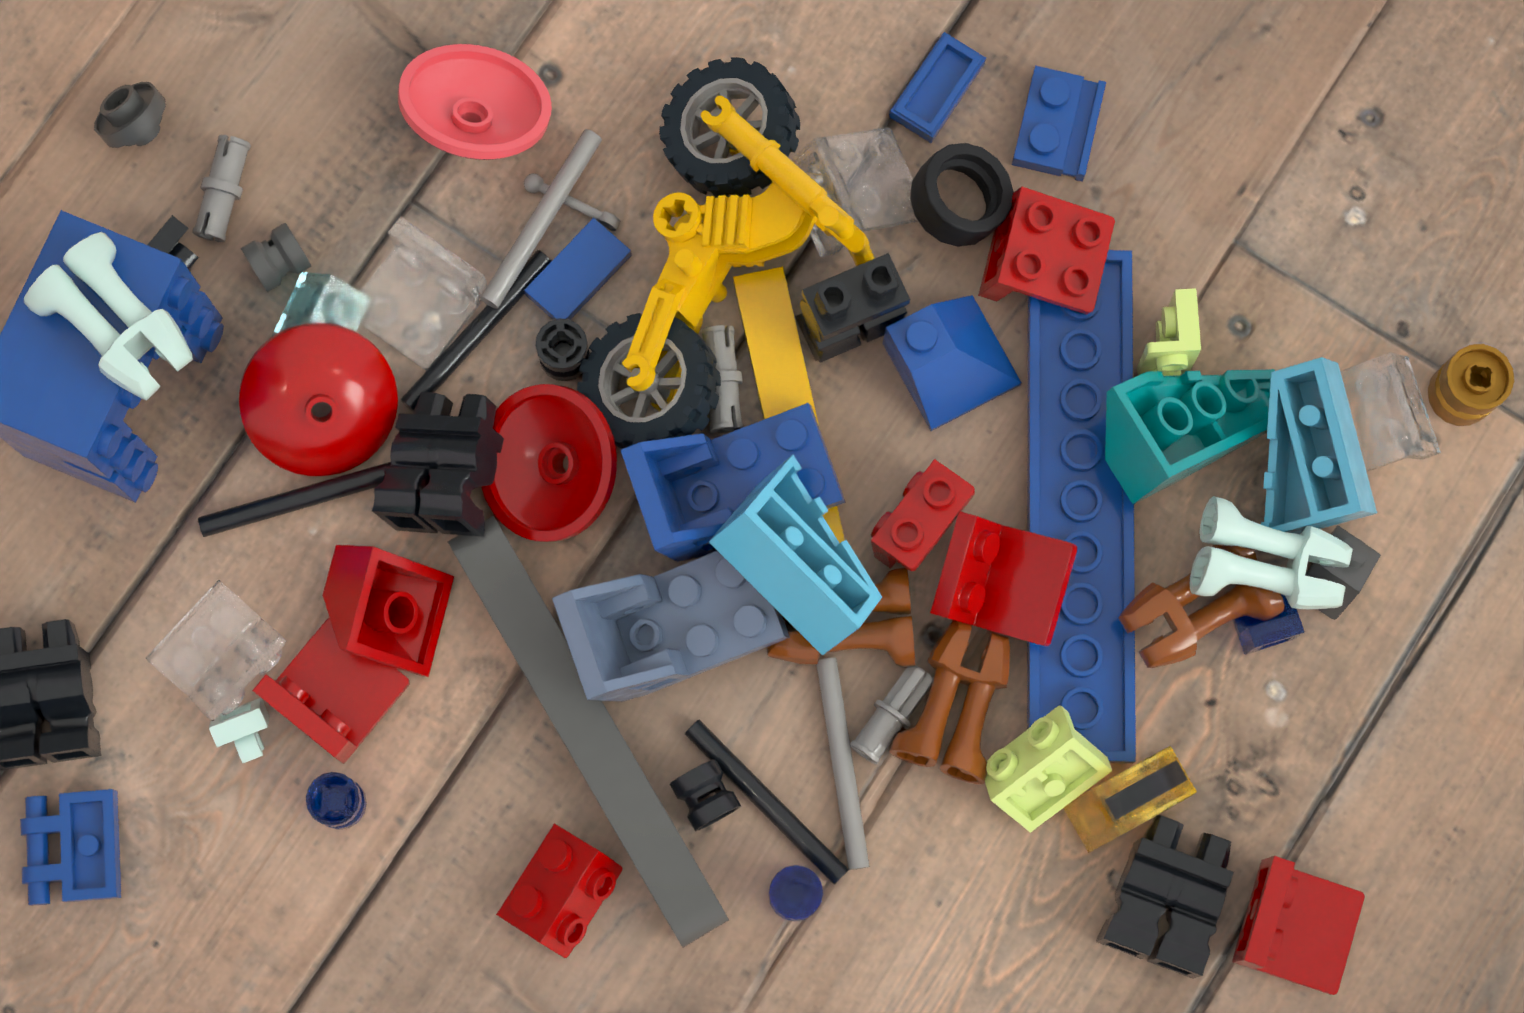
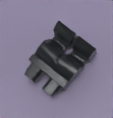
(852, 304)
(438, 465)
(49, 681)
(1174, 882)

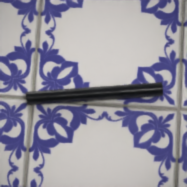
(474, 333)
(292, 500)
(767, 802)

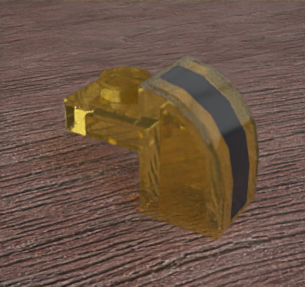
(1129, 799)

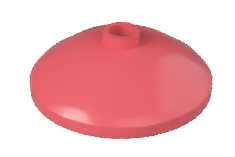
(474, 101)

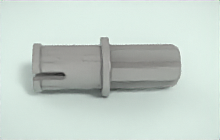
(892, 714)

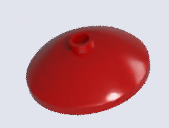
(311, 367)
(530, 485)

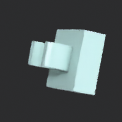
(242, 728)

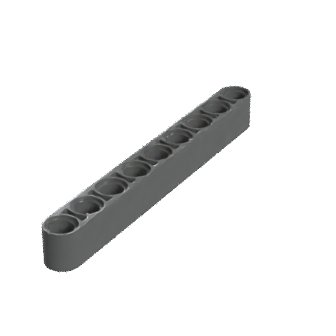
(589, 734)

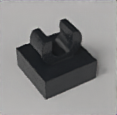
(167, 241)

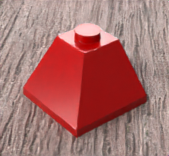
(386, 606)

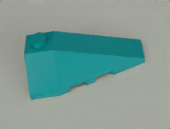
(1179, 424)

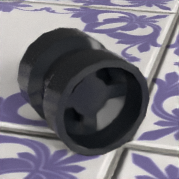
(563, 360)
(699, 784)

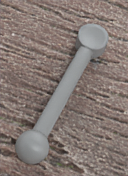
(534, 183)

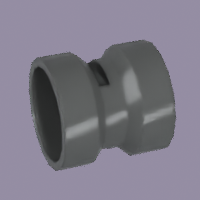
(276, 257)

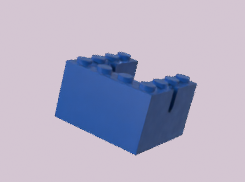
(51, 386)

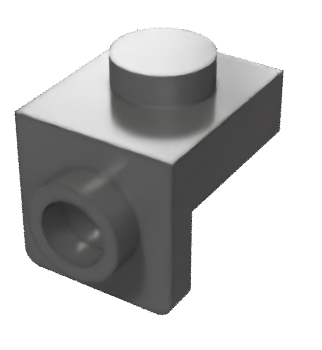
(1352, 577)

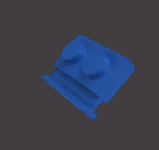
(1058, 123)

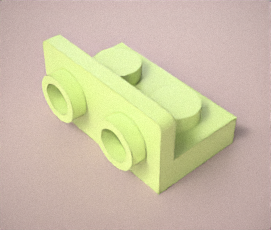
(1176, 337)
(1044, 770)

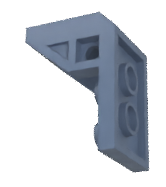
(664, 628)

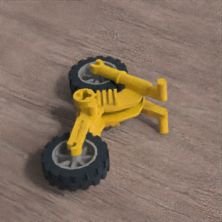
(662, 345)

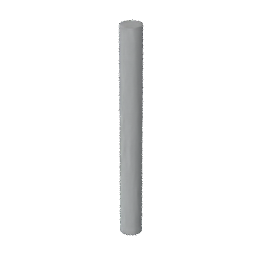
(541, 219)
(842, 764)

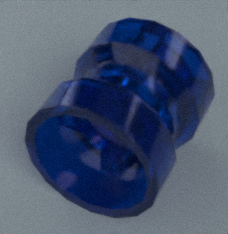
(329, 794)
(792, 900)

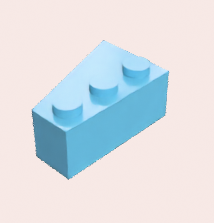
(1313, 451)
(796, 561)

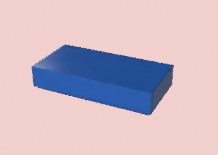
(937, 87)
(578, 272)

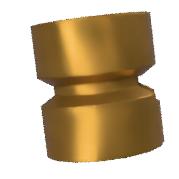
(1471, 385)

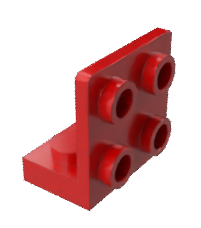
(1048, 252)
(1004, 579)
(333, 693)
(1298, 926)

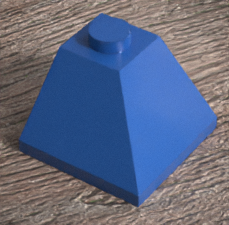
(949, 359)

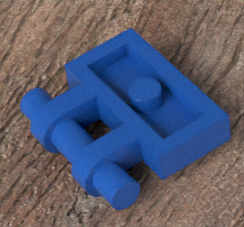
(88, 847)

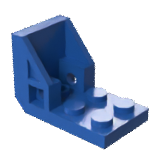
(697, 483)

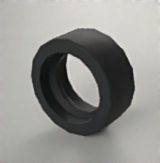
(988, 175)

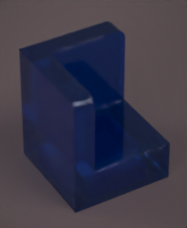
(1259, 634)

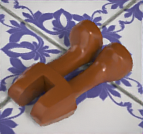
(1187, 630)
(890, 635)
(924, 741)

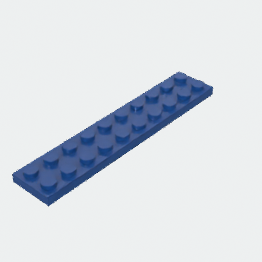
(1081, 502)

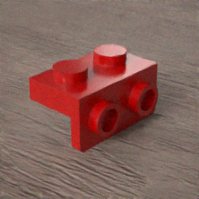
(921, 517)
(560, 891)

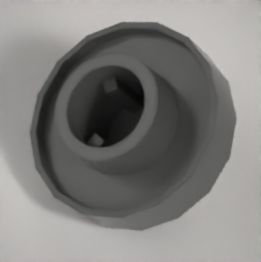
(130, 115)

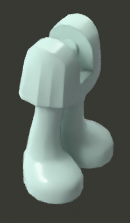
(92, 263)
(1217, 567)

